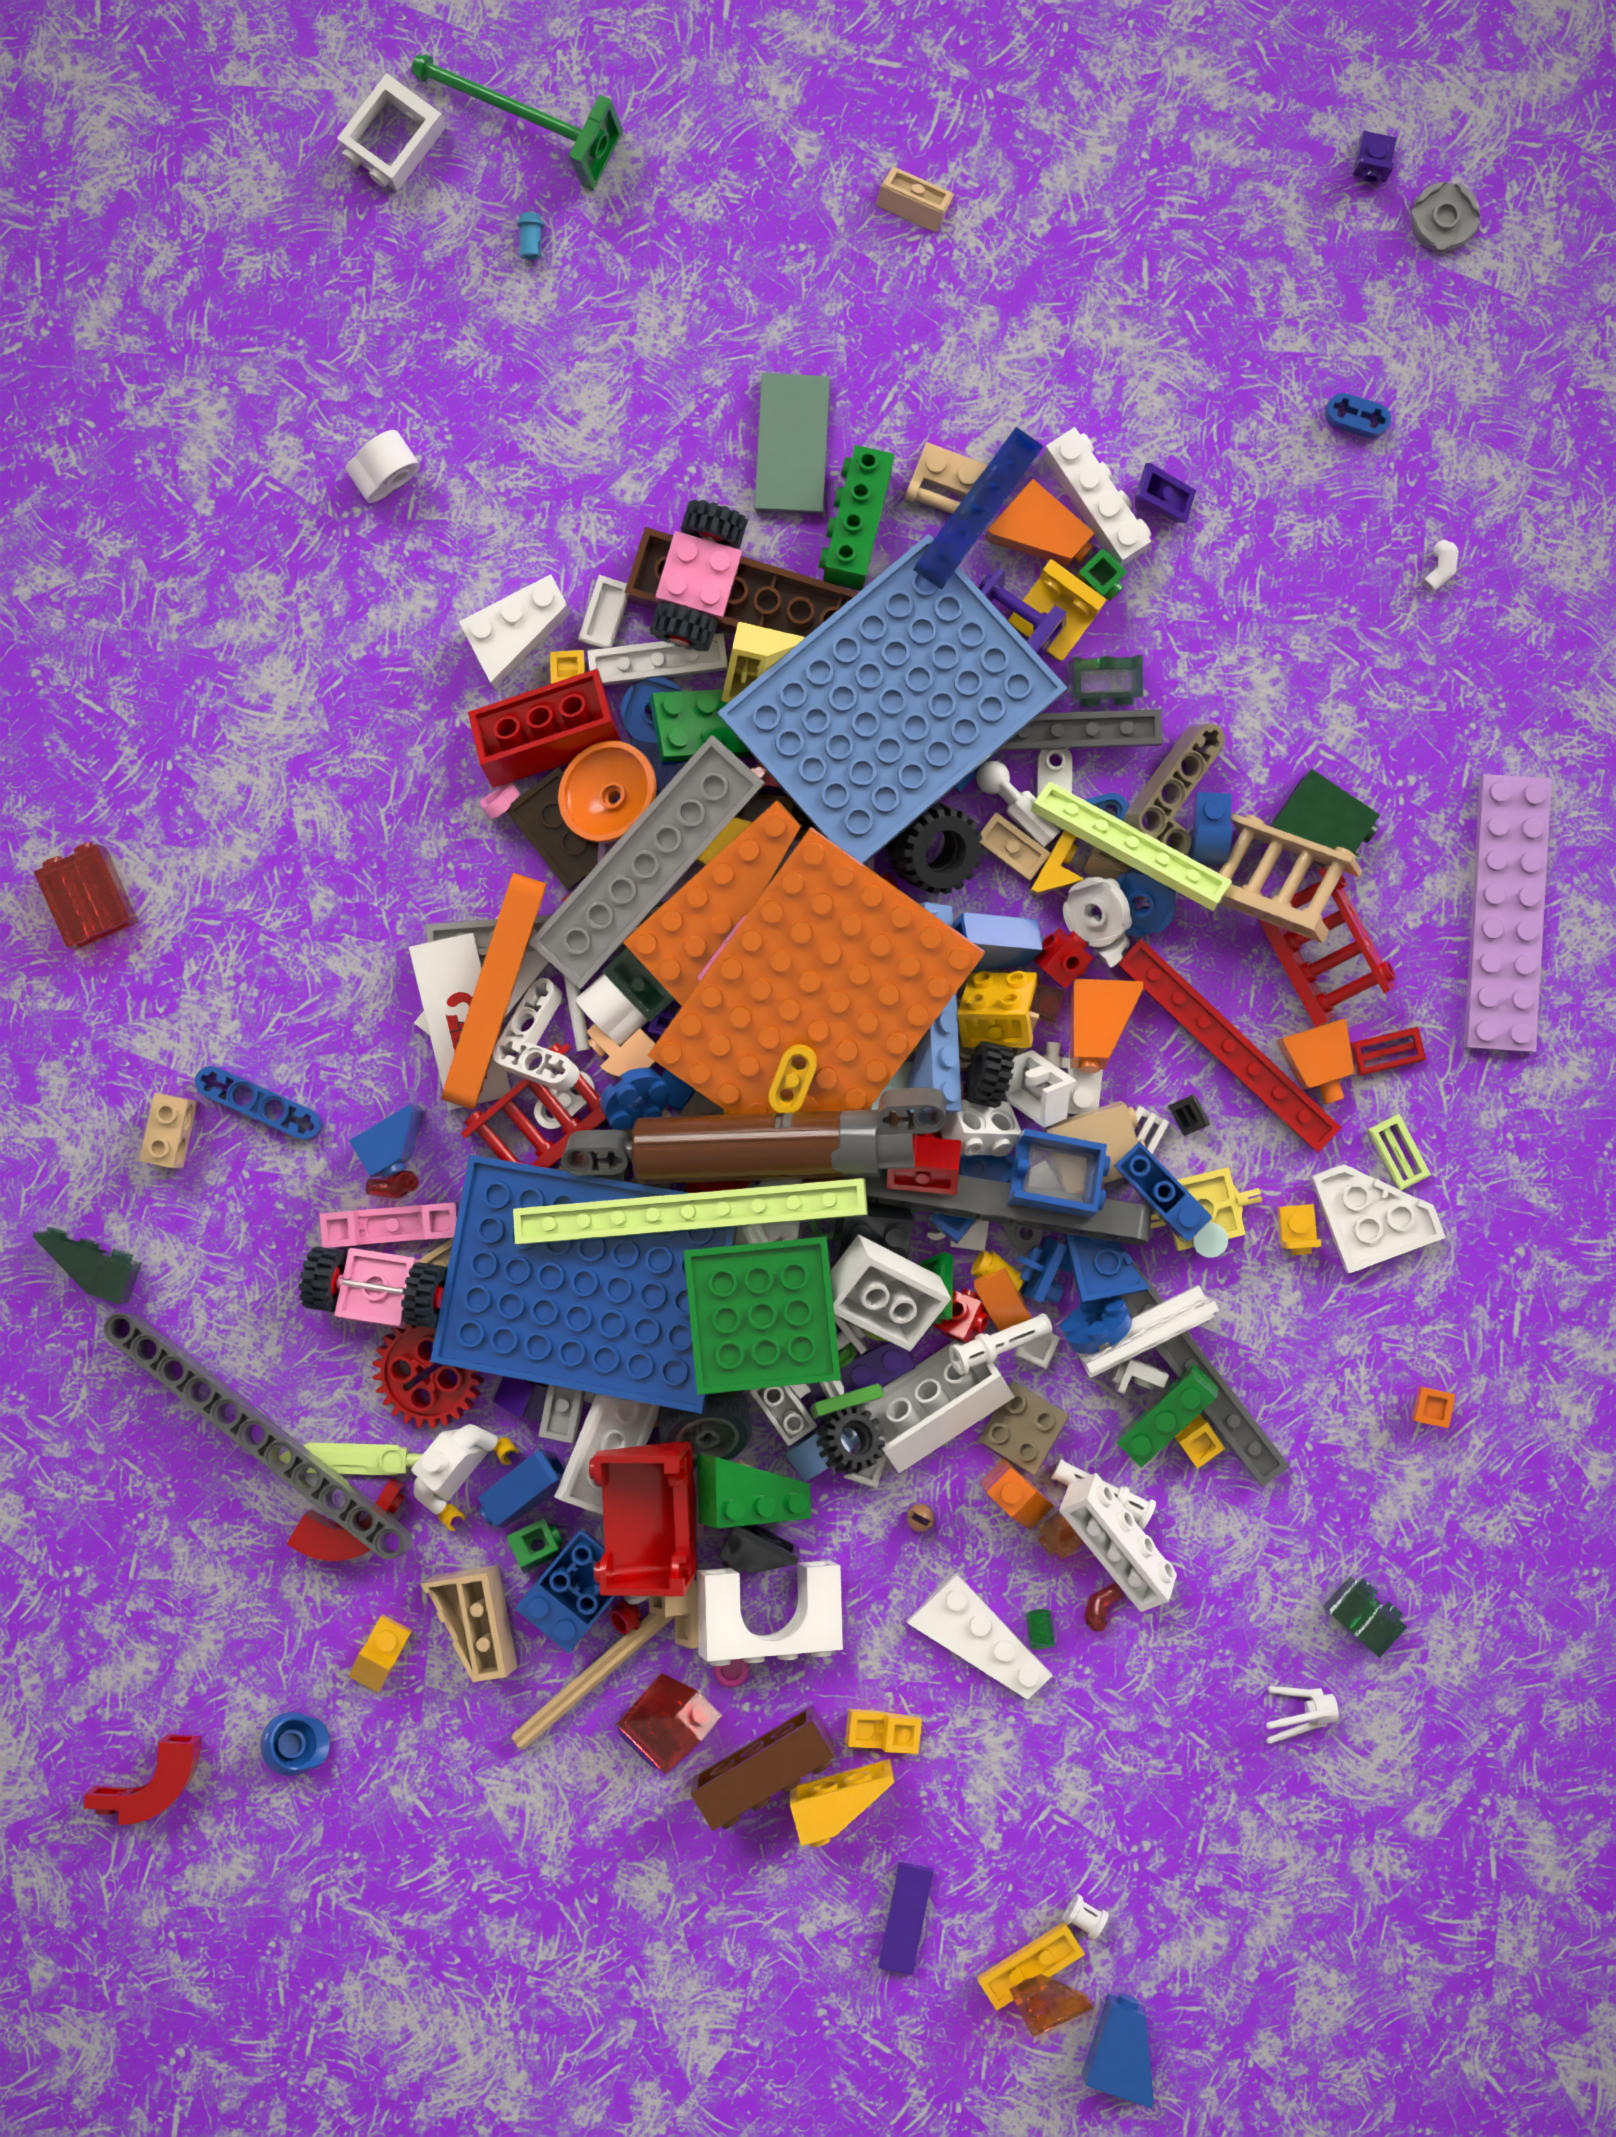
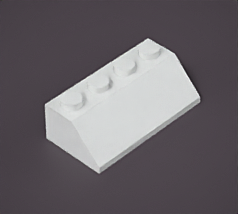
(934, 1406)

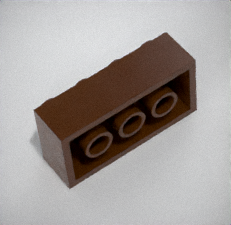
(762, 1769)

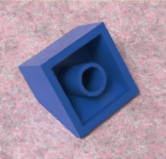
(389, 1143)

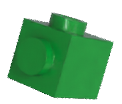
(1103, 575)

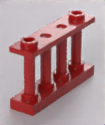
(1304, 974)
(547, 1151)

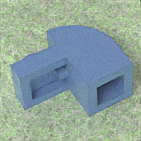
(806, 1456)

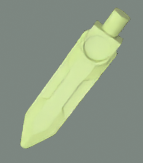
(361, 1458)

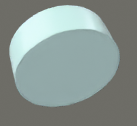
(1210, 1240)

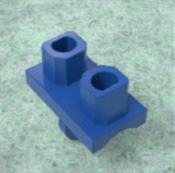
(1041, 1269)

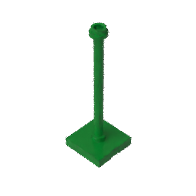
(592, 143)

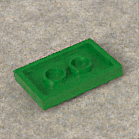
(686, 722)

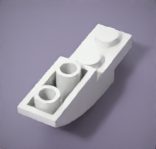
(785, 1412)

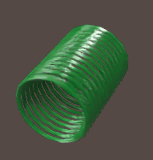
(1037, 1625)

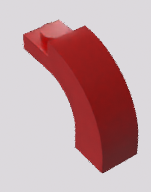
(329, 1541)
(175, 1768)

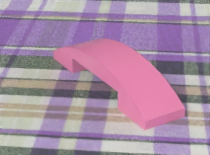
(388, 1224)

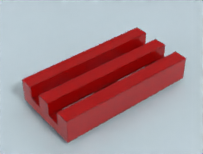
(1359, 1058)

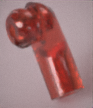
(1098, 1604)

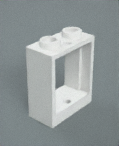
(413, 106)

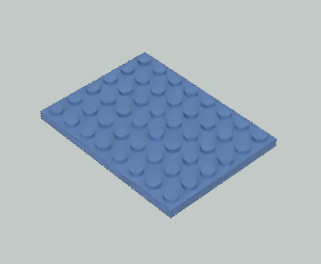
(891, 704)

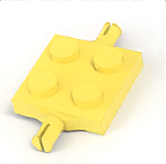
(1220, 1199)

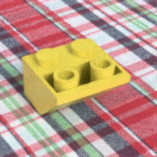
(754, 653)

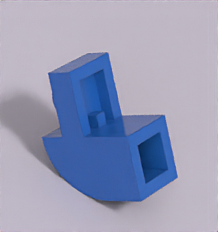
(1211, 829)

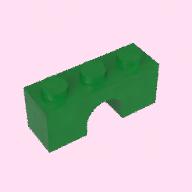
(1169, 1416)

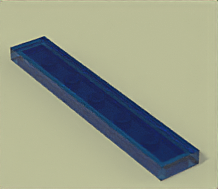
(978, 508)

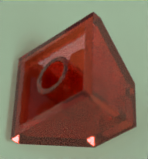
(668, 1721)

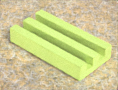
(1384, 1126)

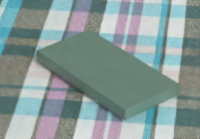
(792, 443)

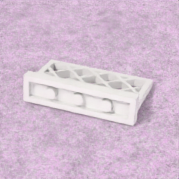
(1152, 1329)

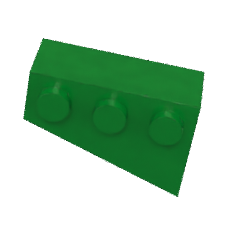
(746, 1495)

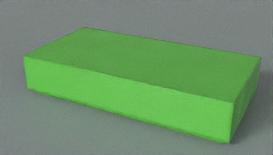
(850, 1399)

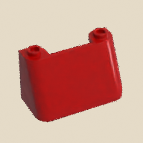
(647, 1519)

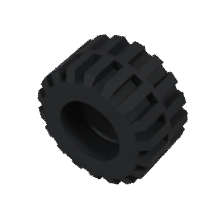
(956, 859)

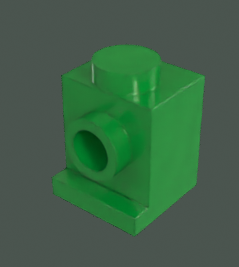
(523, 1540)

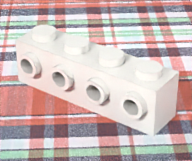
(1096, 497)
(1118, 1542)

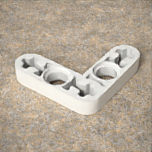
(525, 1042)

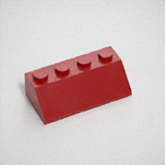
(542, 727)

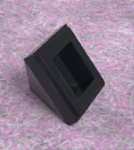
(1189, 1114)

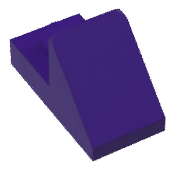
(1164, 494)
(521, 1397)

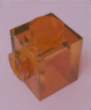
(1059, 1536)

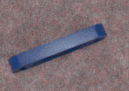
(260, 1099)

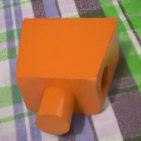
(1320, 1058)

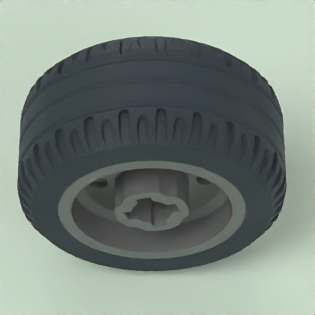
(717, 1432)

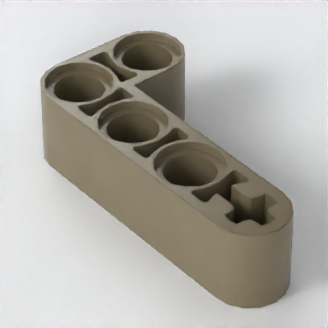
(1206, 743)

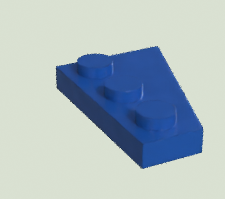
(976, 1166)
(1102, 1269)

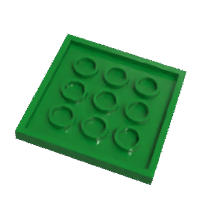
(762, 1315)

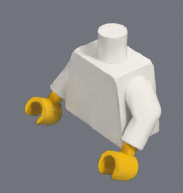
(450, 1463)

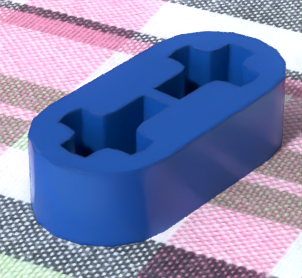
(1355, 423)

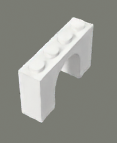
(812, 1629)

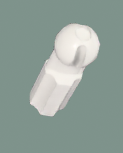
(994, 779)

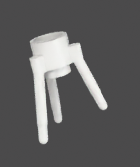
(1318, 1712)

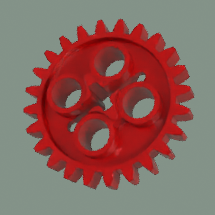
(446, 1397)

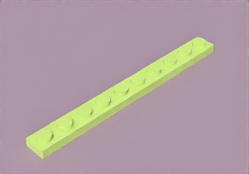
(690, 1211)

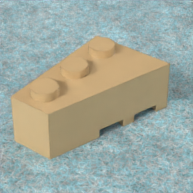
(476, 1618)

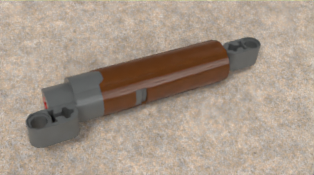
(763, 1144)

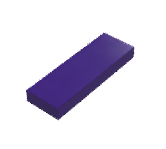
(905, 1918)

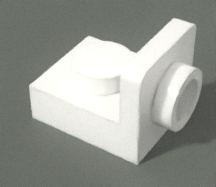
(1145, 1375)

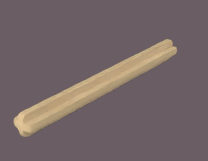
(588, 1680)

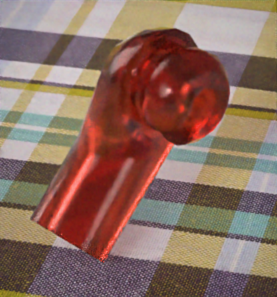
(394, 1187)

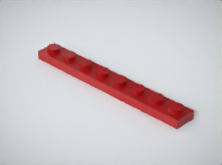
(1229, 1046)

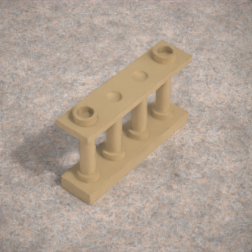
(1279, 909)

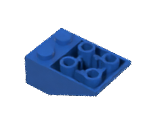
(565, 1596)

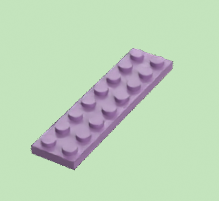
(1508, 913)

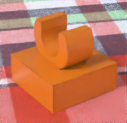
(1433, 1407)

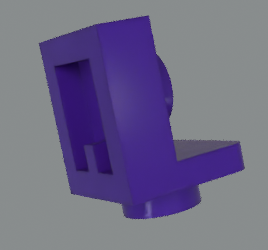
(1374, 157)

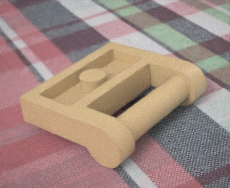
(944, 470)

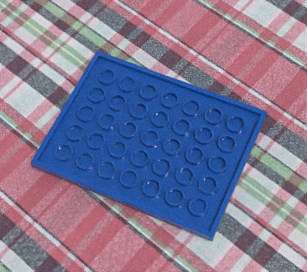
(571, 1311)

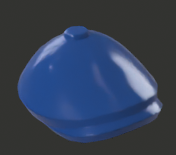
(294, 1743)

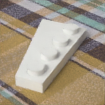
(975, 1633)

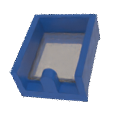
(1058, 1173)

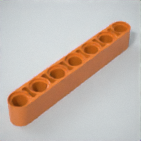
(493, 991)

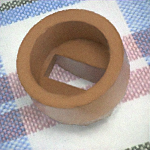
(925, 1512)

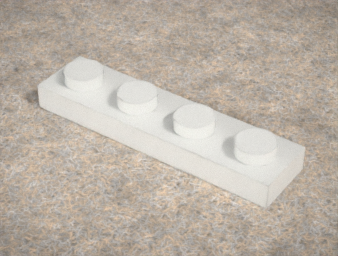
(656, 659)

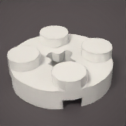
(1110, 900)

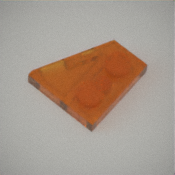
(1048, 2003)

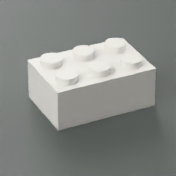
(886, 1293)

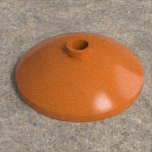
(594, 782)

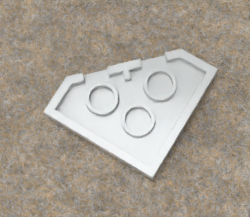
(1372, 1218)

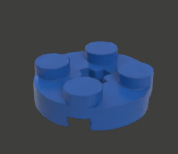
(635, 703)
(1161, 897)
(620, 1101)
(1096, 1324)

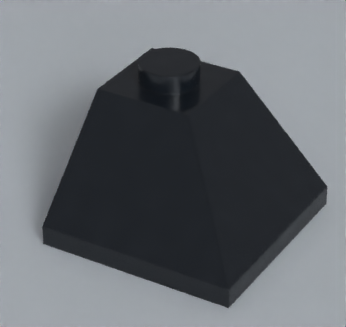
(757, 1550)

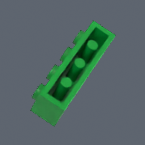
(858, 517)

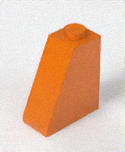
(1041, 527)
(1098, 1019)
(1016, 1494)

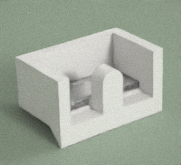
(1039, 1089)

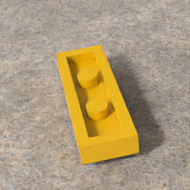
(1042, 1956)

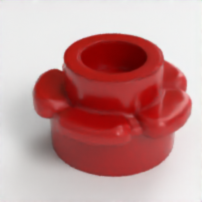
(625, 1617)

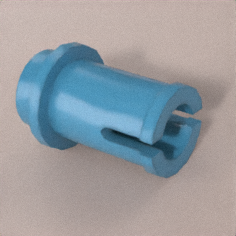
(530, 235)

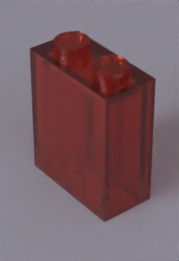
(85, 895)

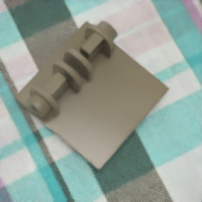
(1024, 1428)

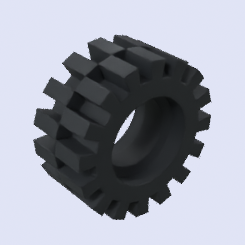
(989, 1074)
(867, 1434)

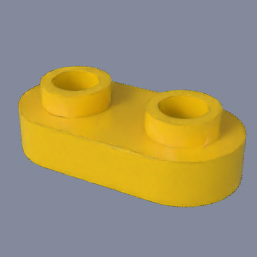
(793, 1078)

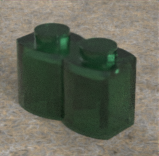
(1365, 1616)

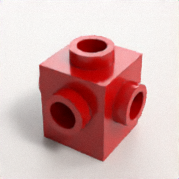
(1063, 956)
(968, 1317)

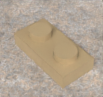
(1013, 847)

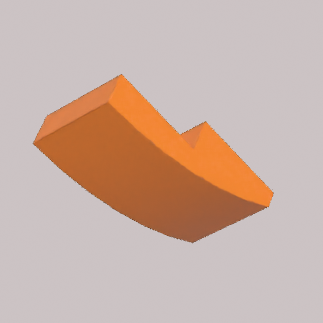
(1002, 1299)

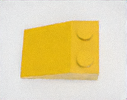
(832, 1802)

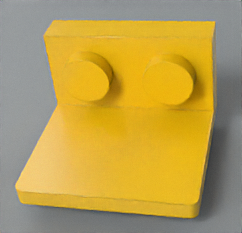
(1070, 594)
(997, 1009)

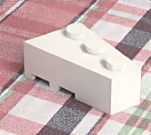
(514, 627)

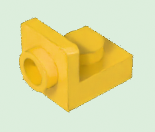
(1298, 1228)

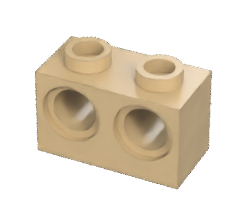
(168, 1130)

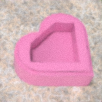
(499, 800)

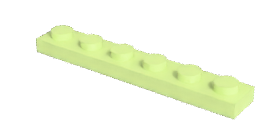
(1131, 846)

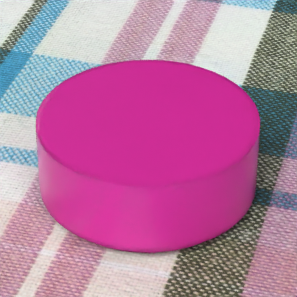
(732, 1674)

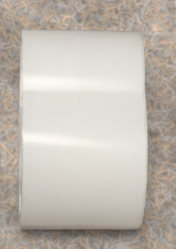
(382, 466)
(611, 1010)

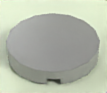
(1445, 216)

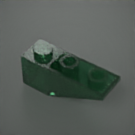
(93, 1269)

